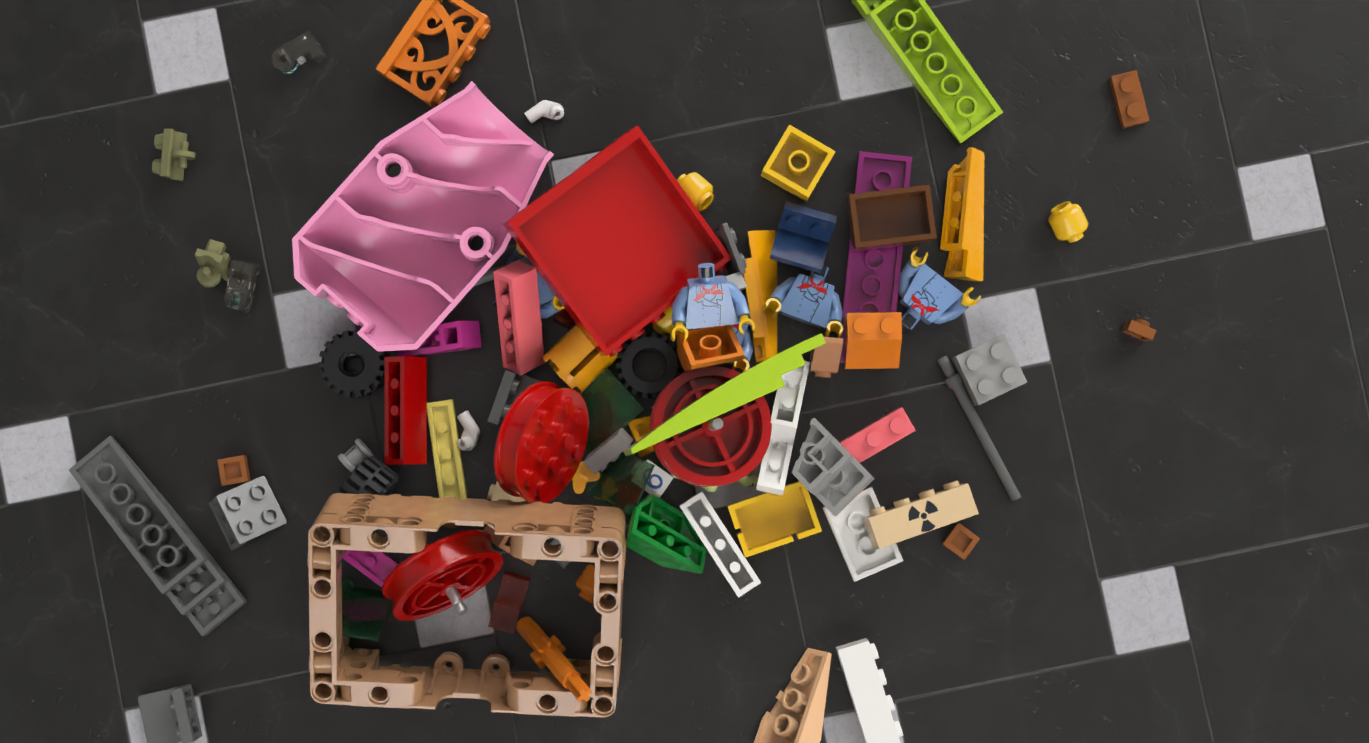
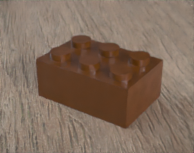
(891, 218)

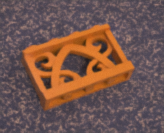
(398, 56)

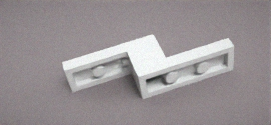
(784, 426)

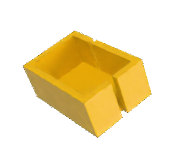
(771, 519)

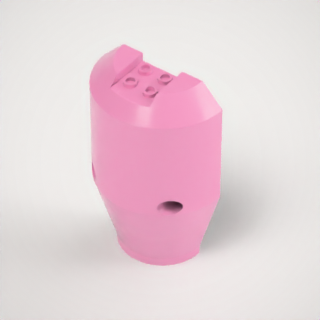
(402, 243)

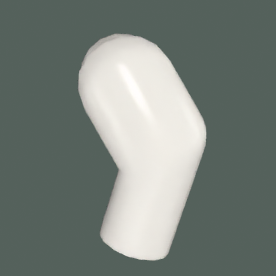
(545, 109)
(471, 432)

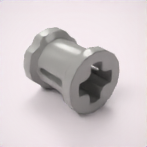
(355, 455)

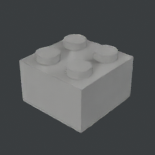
(989, 370)

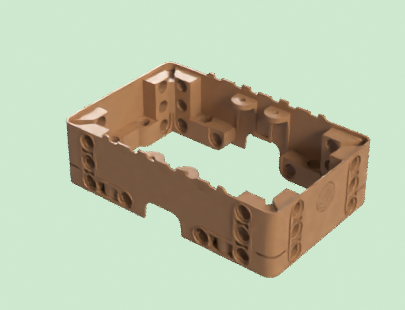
(355, 676)

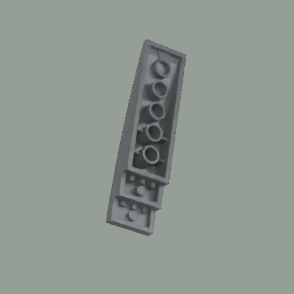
(157, 536)

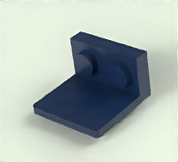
(803, 237)

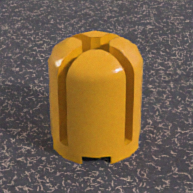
(577, 360)

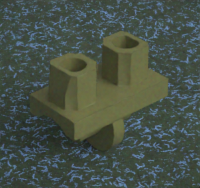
(174, 154)
(212, 263)

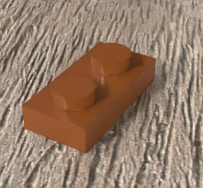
(1129, 99)

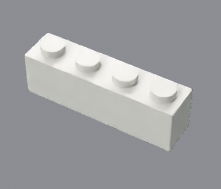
(720, 544)
(867, 692)

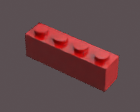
(405, 410)

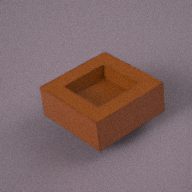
(1139, 329)
(234, 470)
(960, 541)

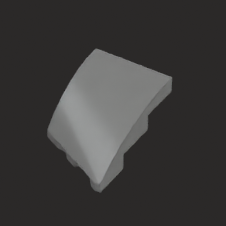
(829, 470)

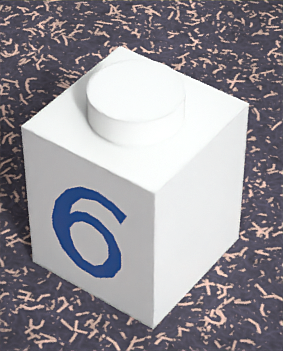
(658, 481)

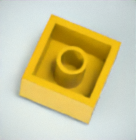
(797, 163)

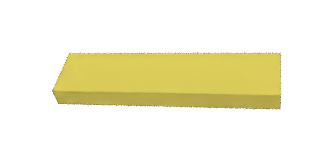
(446, 450)

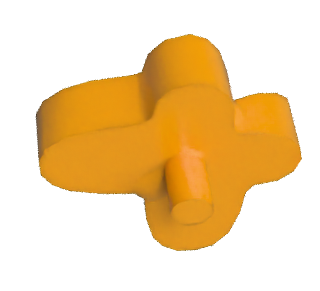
(582, 477)

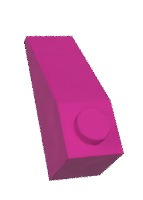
(449, 338)

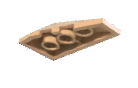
(801, 706)

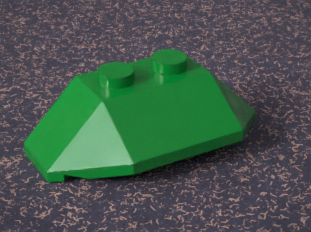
(665, 536)

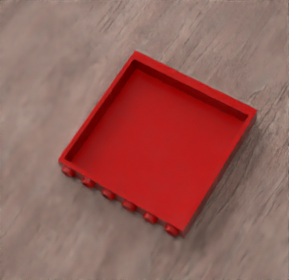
(617, 241)

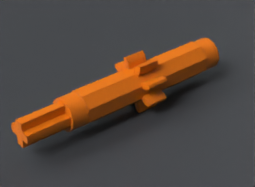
(549, 653)

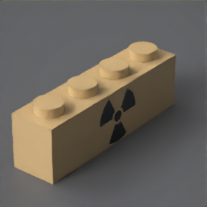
(920, 515)

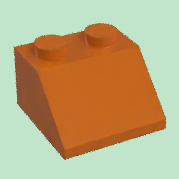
(872, 340)
(708, 347)

